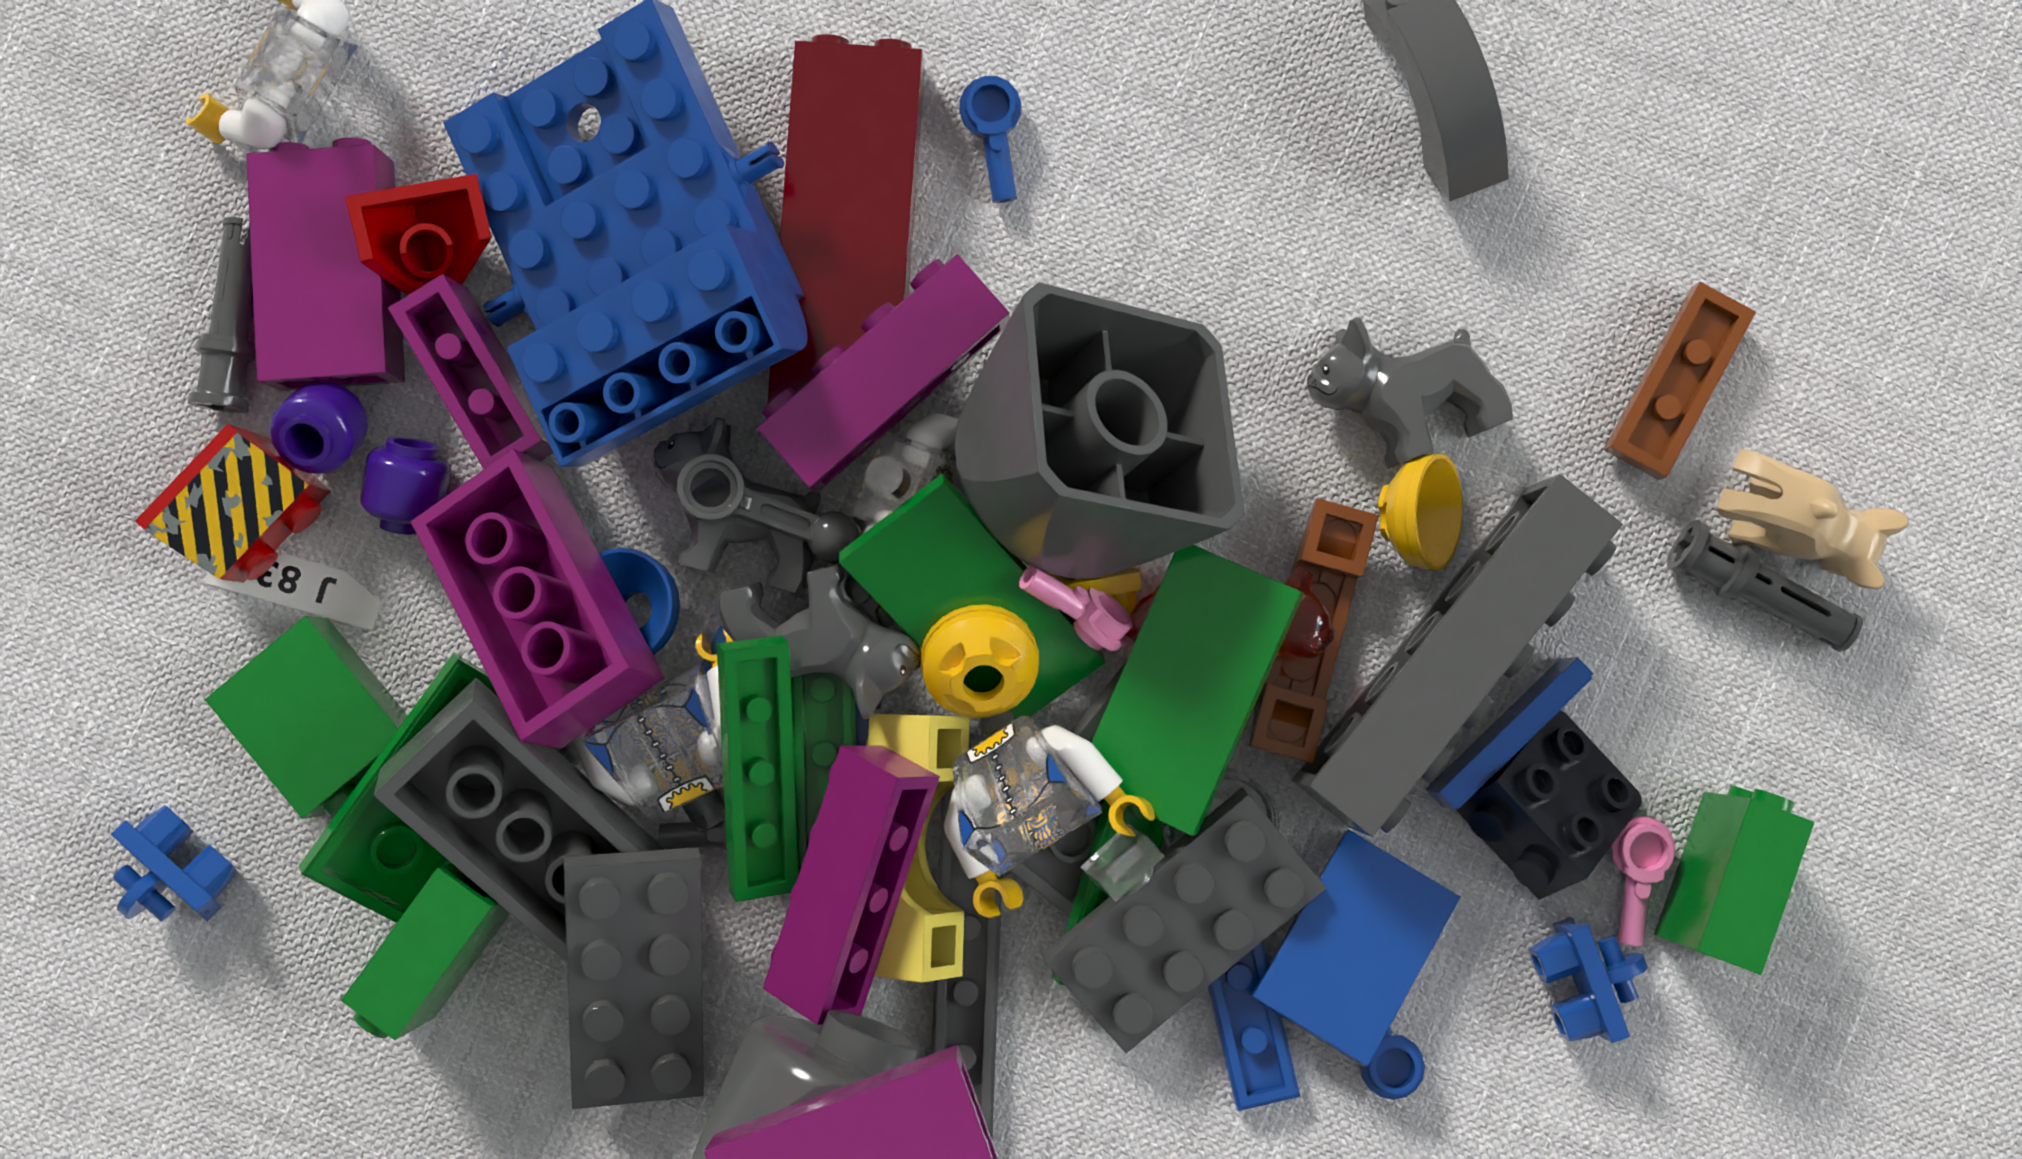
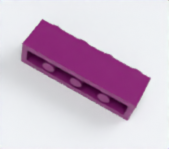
(884, 373)
(850, 881)

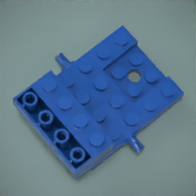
(630, 248)

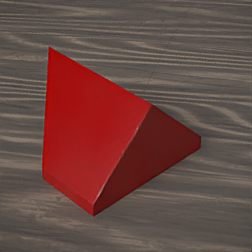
(421, 230)

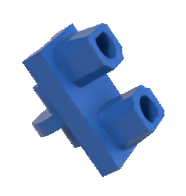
(152, 844)
(1576, 954)

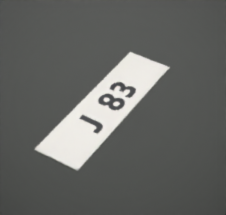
(310, 589)

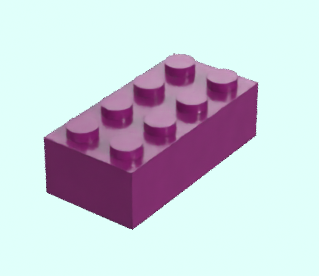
(536, 600)

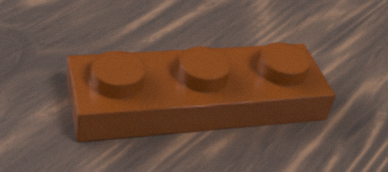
(1679, 380)

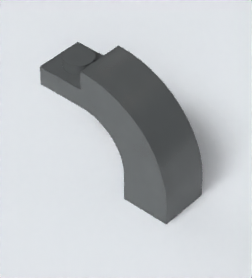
(1450, 91)

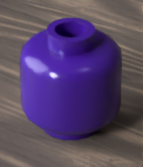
(319, 427)
(403, 482)

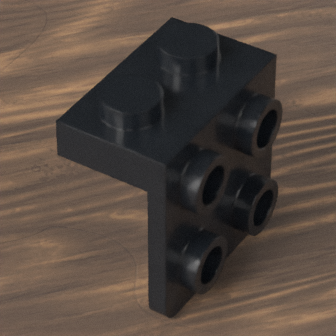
(1553, 808)

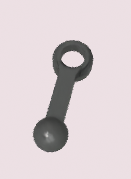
(823, 533)

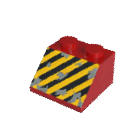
(234, 506)

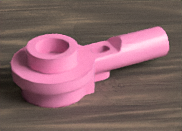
(1098, 616)
(1643, 855)

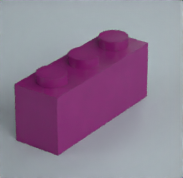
(470, 370)

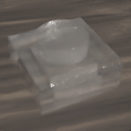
(1123, 864)

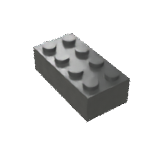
(503, 809)

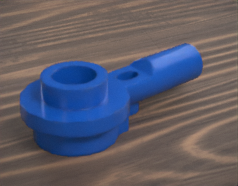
(991, 111)
(1395, 1067)

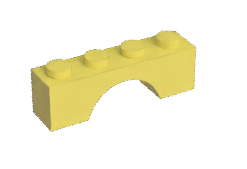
(926, 926)

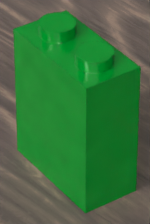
(309, 715)
(1735, 876)
(425, 955)

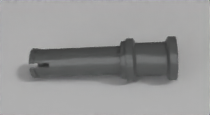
(226, 347)
(1739, 574)

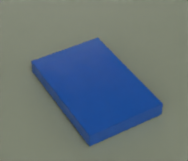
(1356, 948)

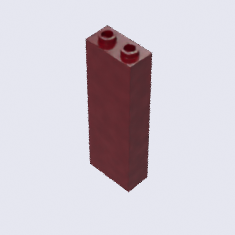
(848, 189)

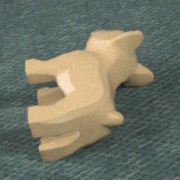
(1807, 520)

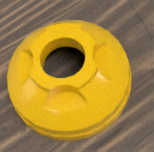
(1423, 511)
(976, 638)

